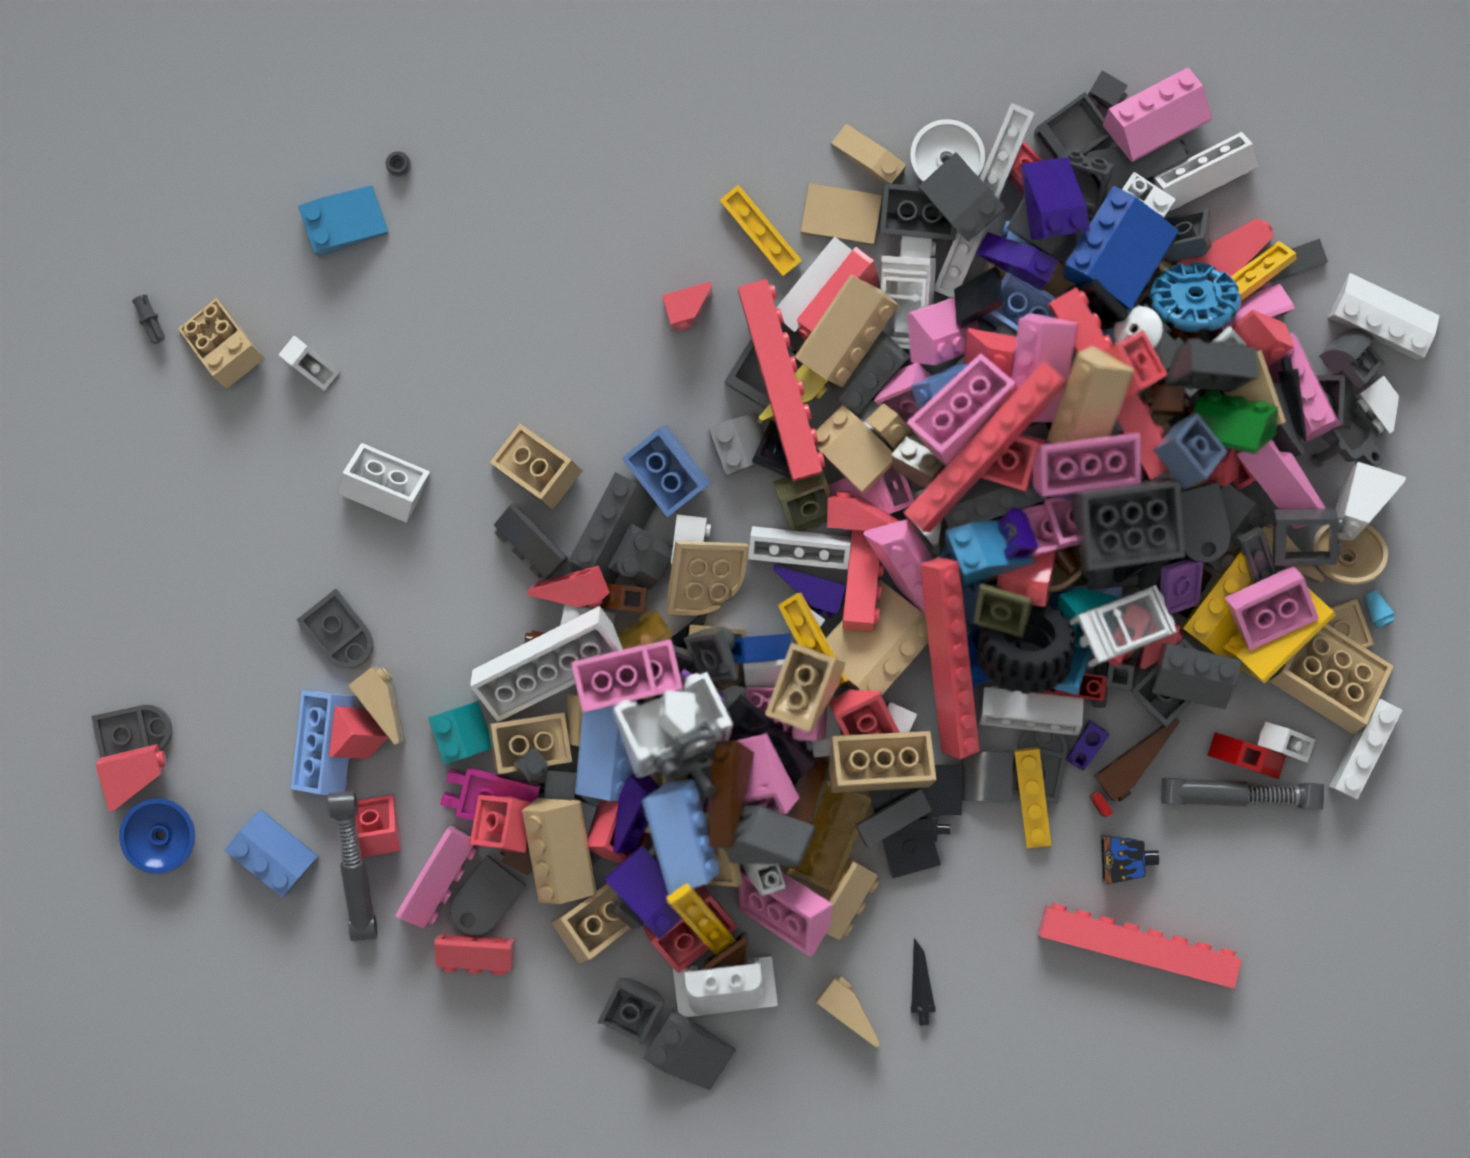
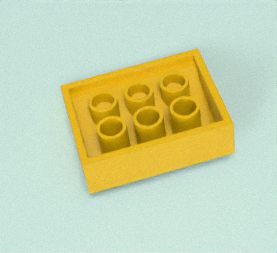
(1211, 620)

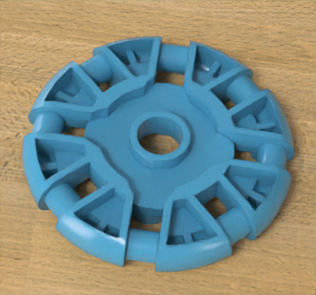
(1190, 280)

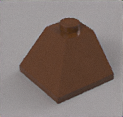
(731, 956)

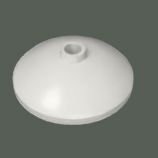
(941, 141)

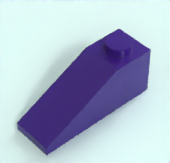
(1018, 259)
(817, 592)
(631, 814)

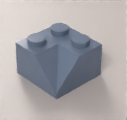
(1190, 451)

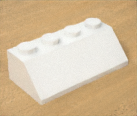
(1385, 317)

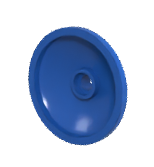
(140, 839)

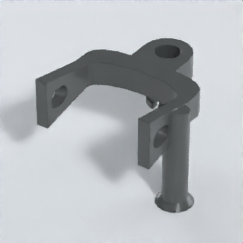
(1365, 453)
(671, 761)

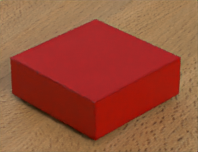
(1100, 804)

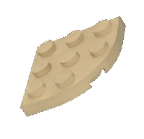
(704, 576)

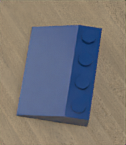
(1121, 247)

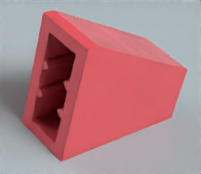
(128, 773)

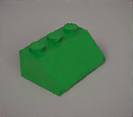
(1238, 421)

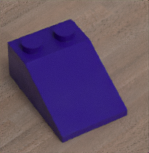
(1053, 199)
(644, 891)

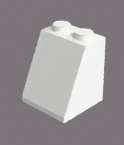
(1363, 496)

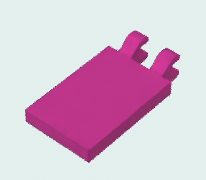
(481, 782)

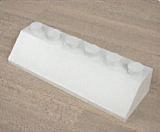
(542, 664)

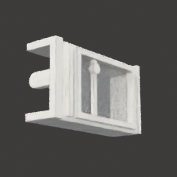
(911, 285)
(1125, 625)

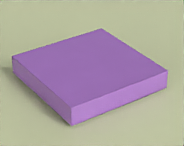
(1181, 584)

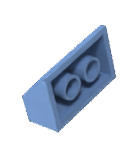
(666, 470)
(271, 853)

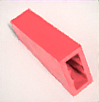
(1236, 248)
(857, 264)

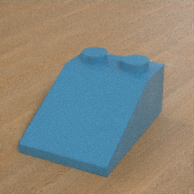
(342, 220)
(980, 551)

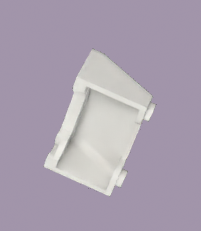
(647, 738)

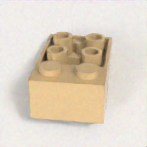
(221, 343)

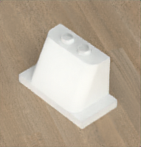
(726, 988)

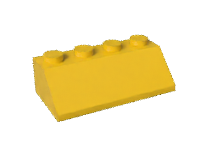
(1270, 657)

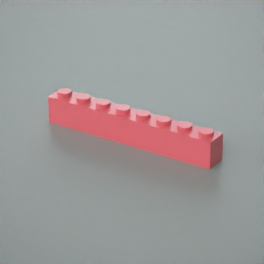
(780, 381)
(1134, 414)
(986, 447)
(949, 657)
(1139, 946)

